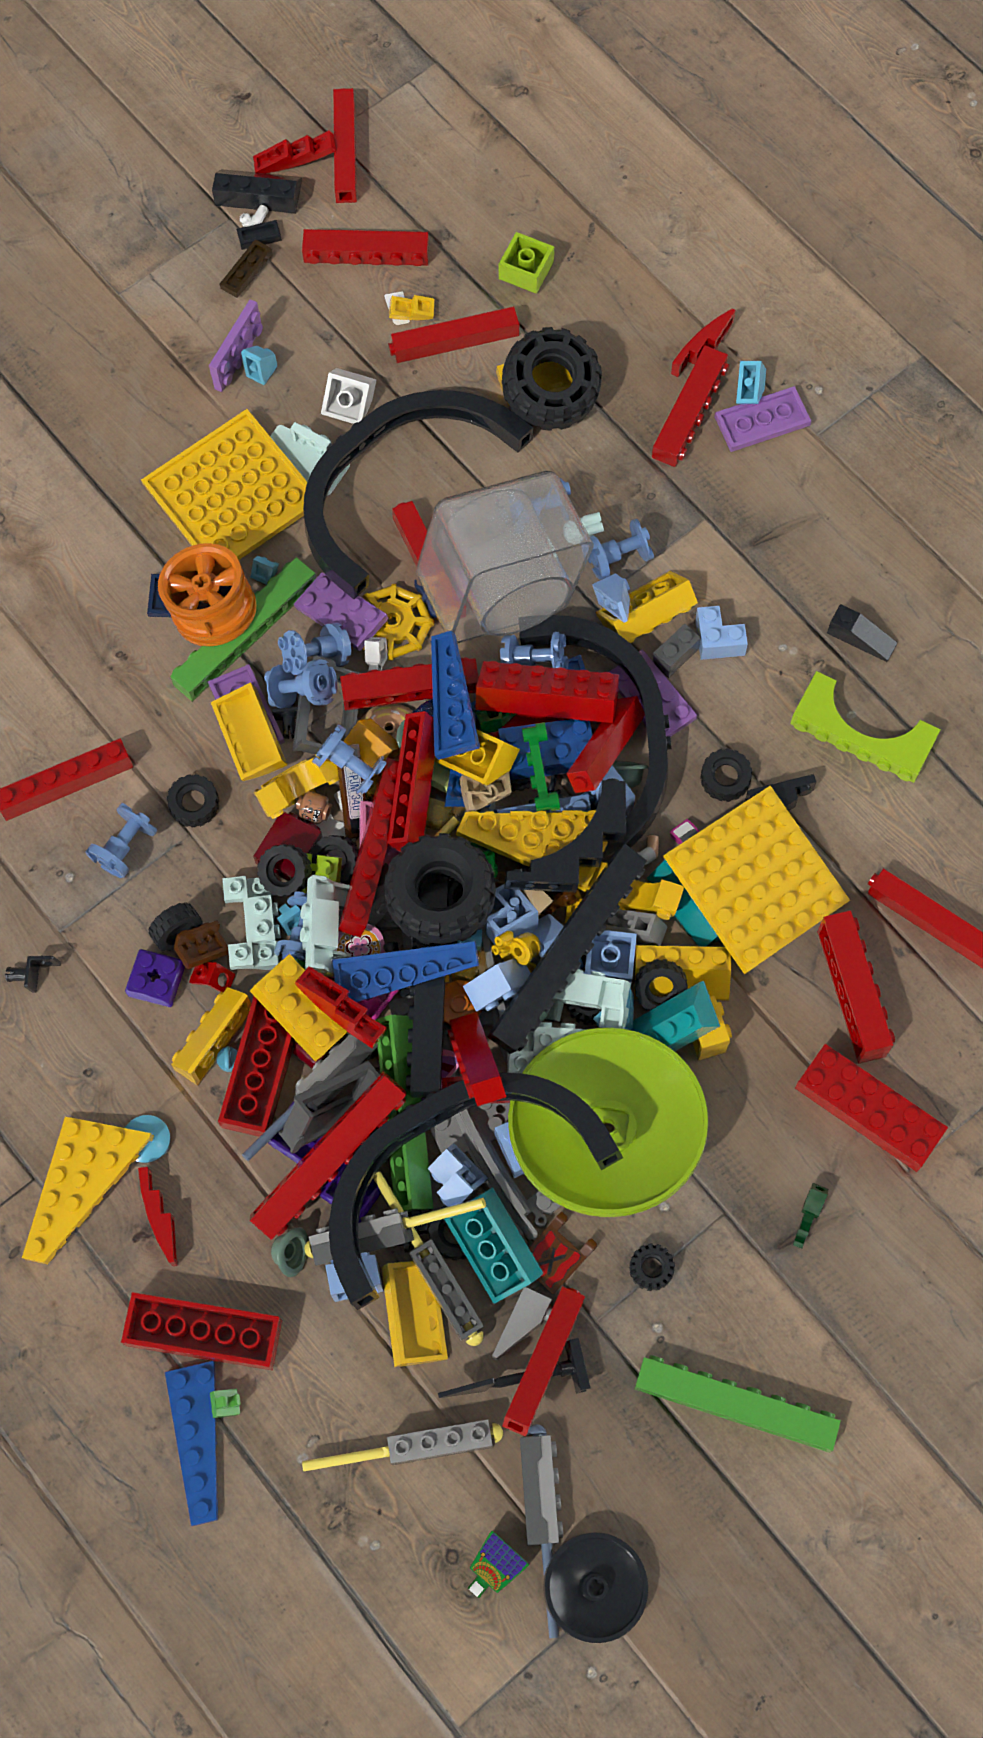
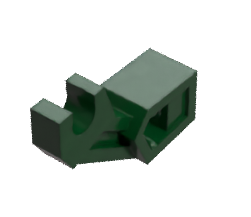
(491, 721)
(811, 1209)

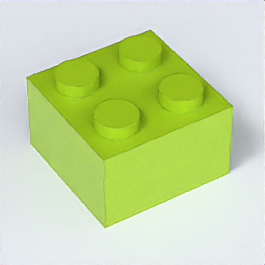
(526, 262)

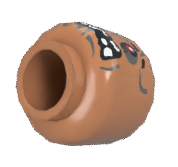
(314, 807)

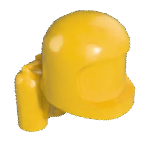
(521, 948)

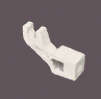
(375, 652)

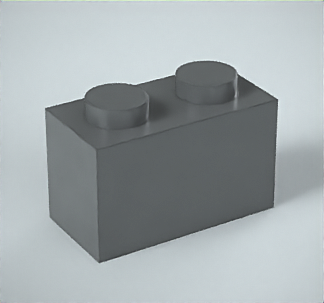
(676, 650)

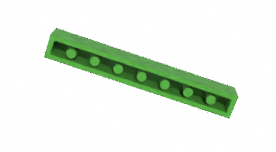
(272, 603)
(410, 1161)
(737, 1404)

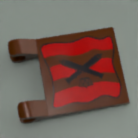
(557, 1255)

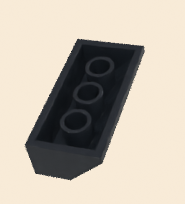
(253, 189)

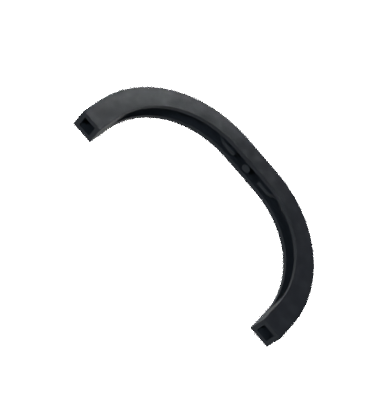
(362, 434)
(617, 649)
(419, 1119)

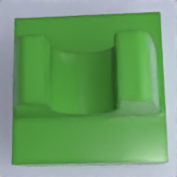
(225, 1403)

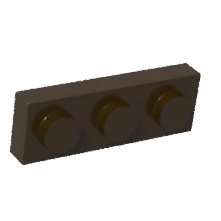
(246, 268)

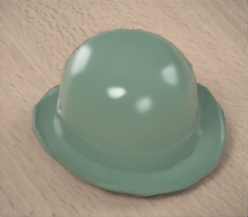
(630, 772)
(289, 1251)

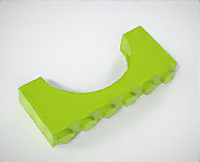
(898, 755)

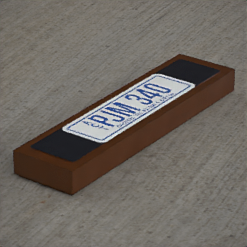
(349, 783)

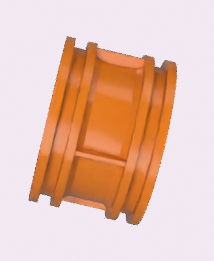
(197, 576)

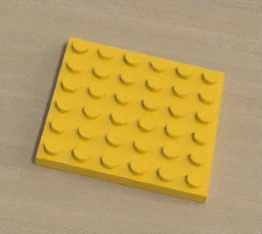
(230, 488)
(756, 879)

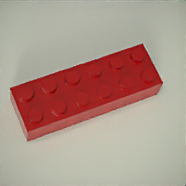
(547, 691)
(855, 987)
(257, 1074)
(871, 1107)
(202, 1331)

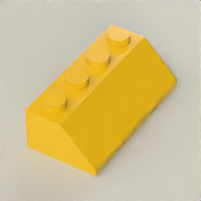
(652, 605)
(486, 763)
(698, 963)
(212, 1035)

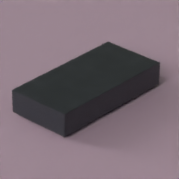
(264, 232)

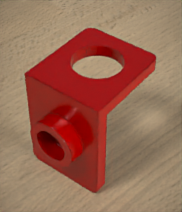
(208, 975)

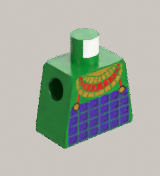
(495, 1566)

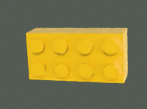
(295, 1011)

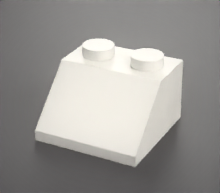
(347, 395)

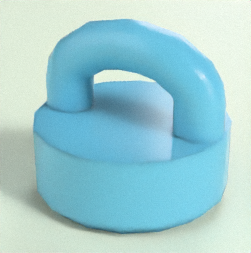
(226, 1058)

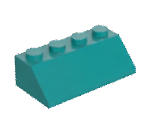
(687, 911)
(680, 1018)
(495, 1248)

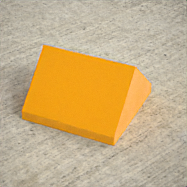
(372, 742)

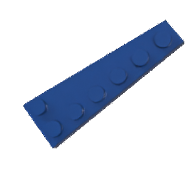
(452, 709)
(387, 972)
(196, 1437)

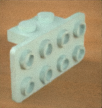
(303, 449)

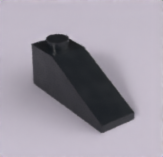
(861, 633)

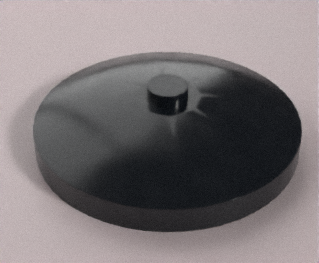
(595, 1587)

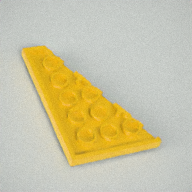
(527, 834)
(82, 1170)

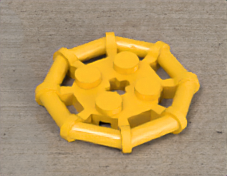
(404, 617)

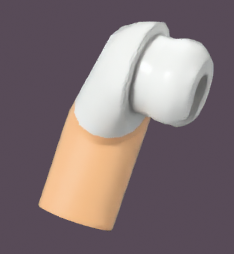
(651, 852)

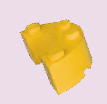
(290, 784)
(651, 898)

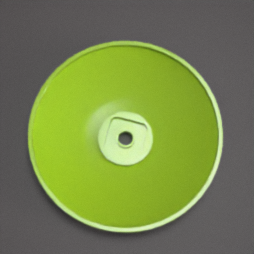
(638, 1090)

